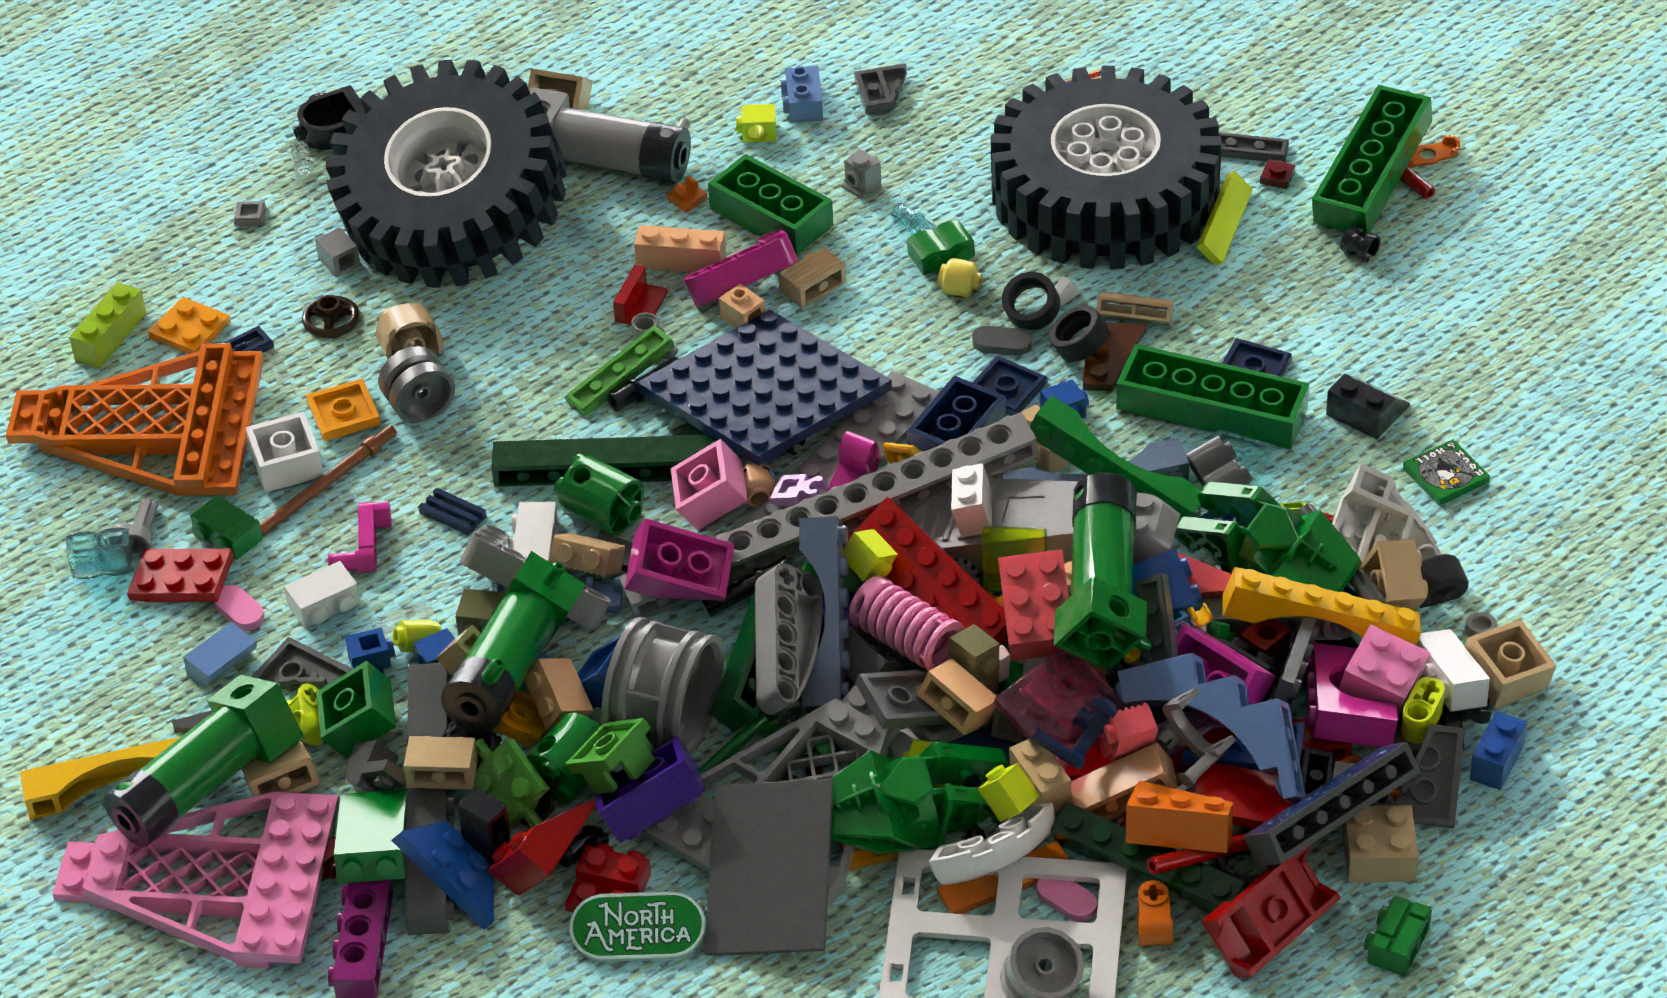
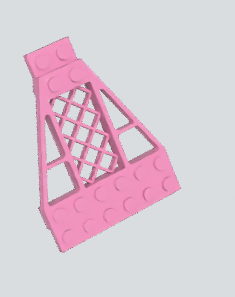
(282, 882)

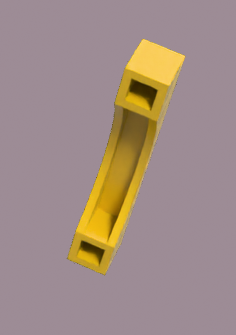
(1261, 597)
(58, 785)

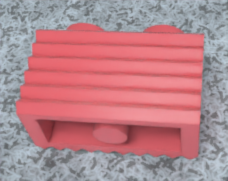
(1128, 732)

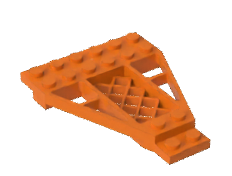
(208, 443)

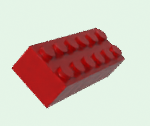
(933, 574)

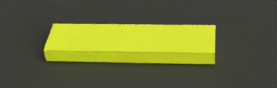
(1224, 218)

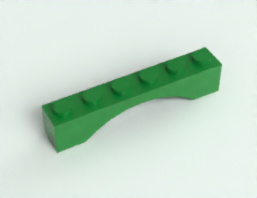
(1065, 434)

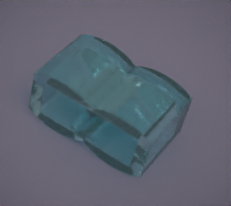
(100, 553)

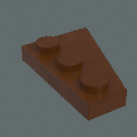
(1106, 365)

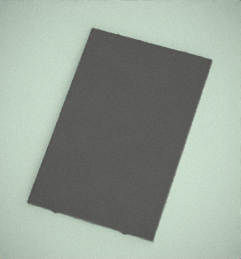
(769, 868)

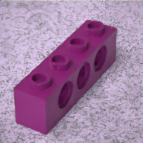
(361, 939)

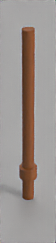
(369, 446)

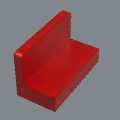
(637, 296)

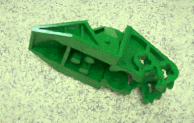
(1268, 537)
(892, 802)

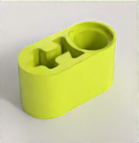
(1422, 709)

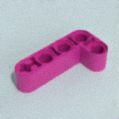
(745, 267)
(856, 458)

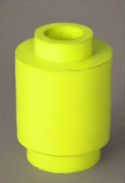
(411, 631)

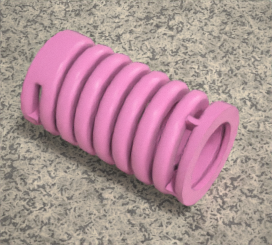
(903, 622)

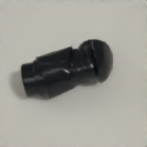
(590, 836)

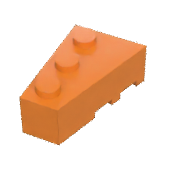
(1178, 819)

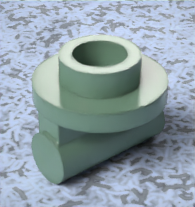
(681, 427)

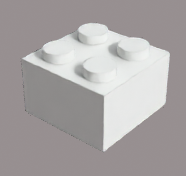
(284, 452)

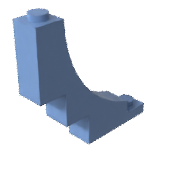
(1261, 727)

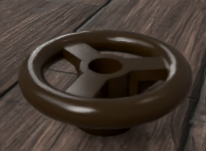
(331, 309)

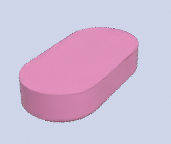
(239, 608)
(1068, 899)

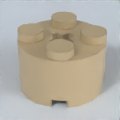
(407, 327)

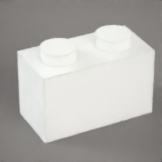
(971, 499)
(322, 594)

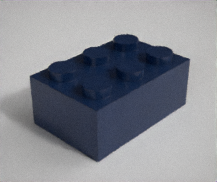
(956, 412)

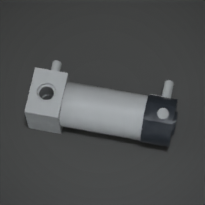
(618, 142)

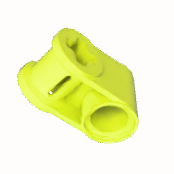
(305, 711)

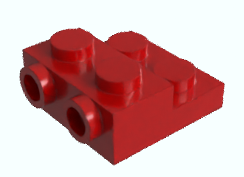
(608, 872)

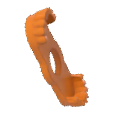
(1444, 150)

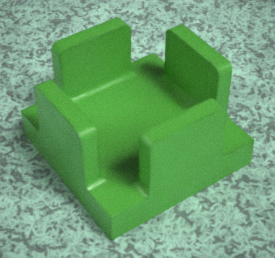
(613, 744)

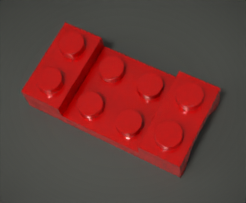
(1268, 915)

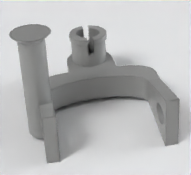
(1181, 732)

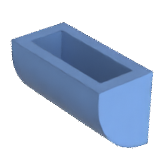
(218, 654)

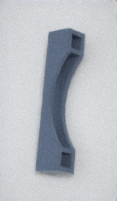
(1159, 457)
(822, 544)

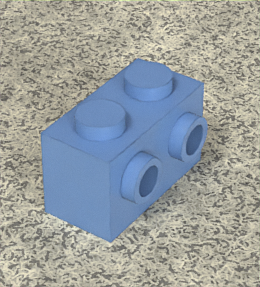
(802, 93)

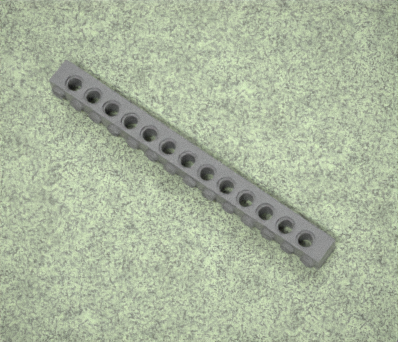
(908, 485)

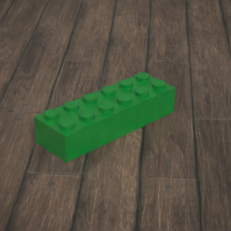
(1372, 159)
(1212, 396)

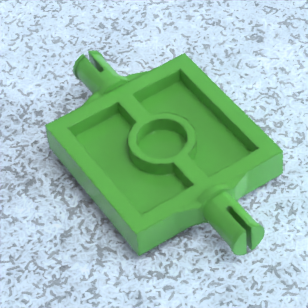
(511, 779)

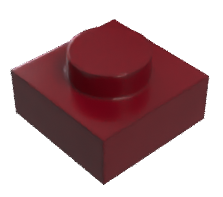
(1277, 174)

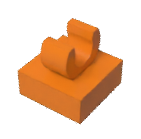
(687, 195)

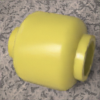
(960, 278)

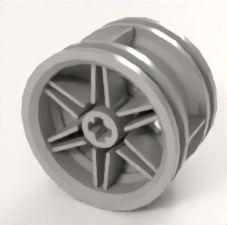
(666, 679)

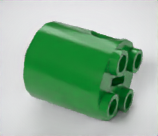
(600, 495)
(556, 749)

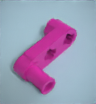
(370, 517)

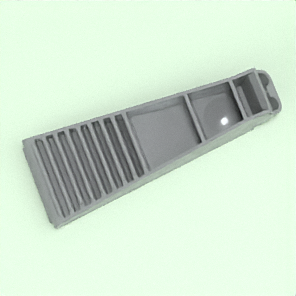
(1042, 505)

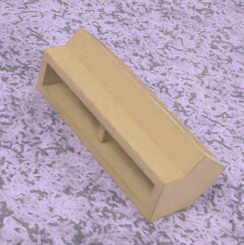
(1135, 313)

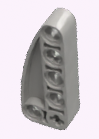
(786, 634)

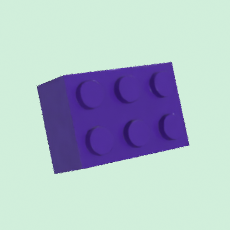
(653, 797)

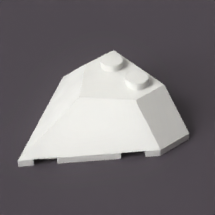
(1377, 512)

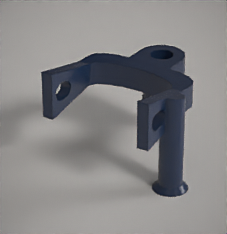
(1092, 726)

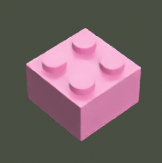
(709, 484)
(1384, 668)

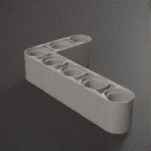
(493, 559)

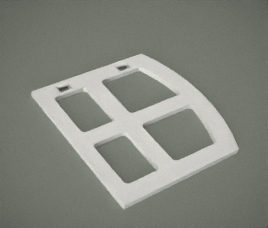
(1005, 924)

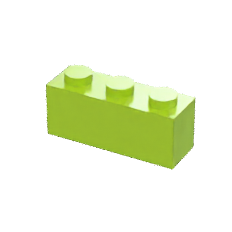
(107, 325)

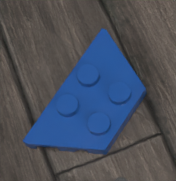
(453, 867)

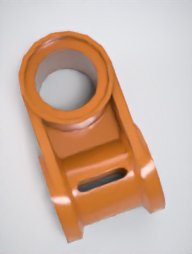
(1154, 915)

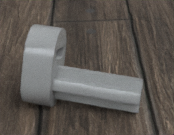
(140, 529)

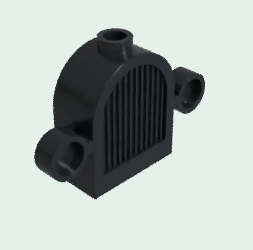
(323, 116)

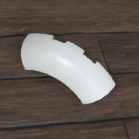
(981, 856)

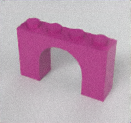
(1339, 715)

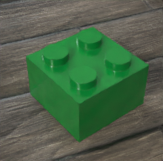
(355, 708)

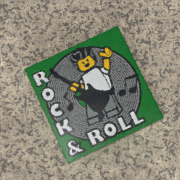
(1446, 472)

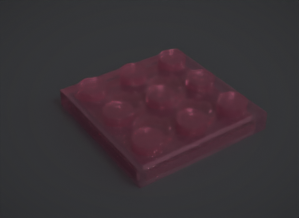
(1053, 696)

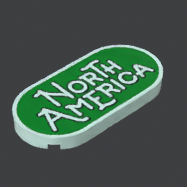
(637, 926)

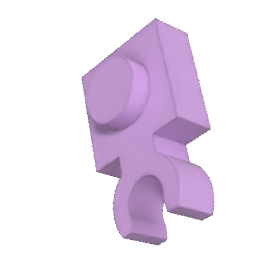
(795, 488)

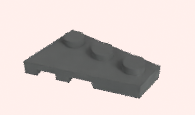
(1436, 787)

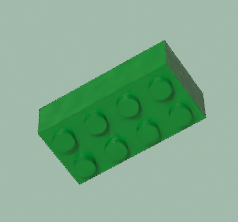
(770, 201)

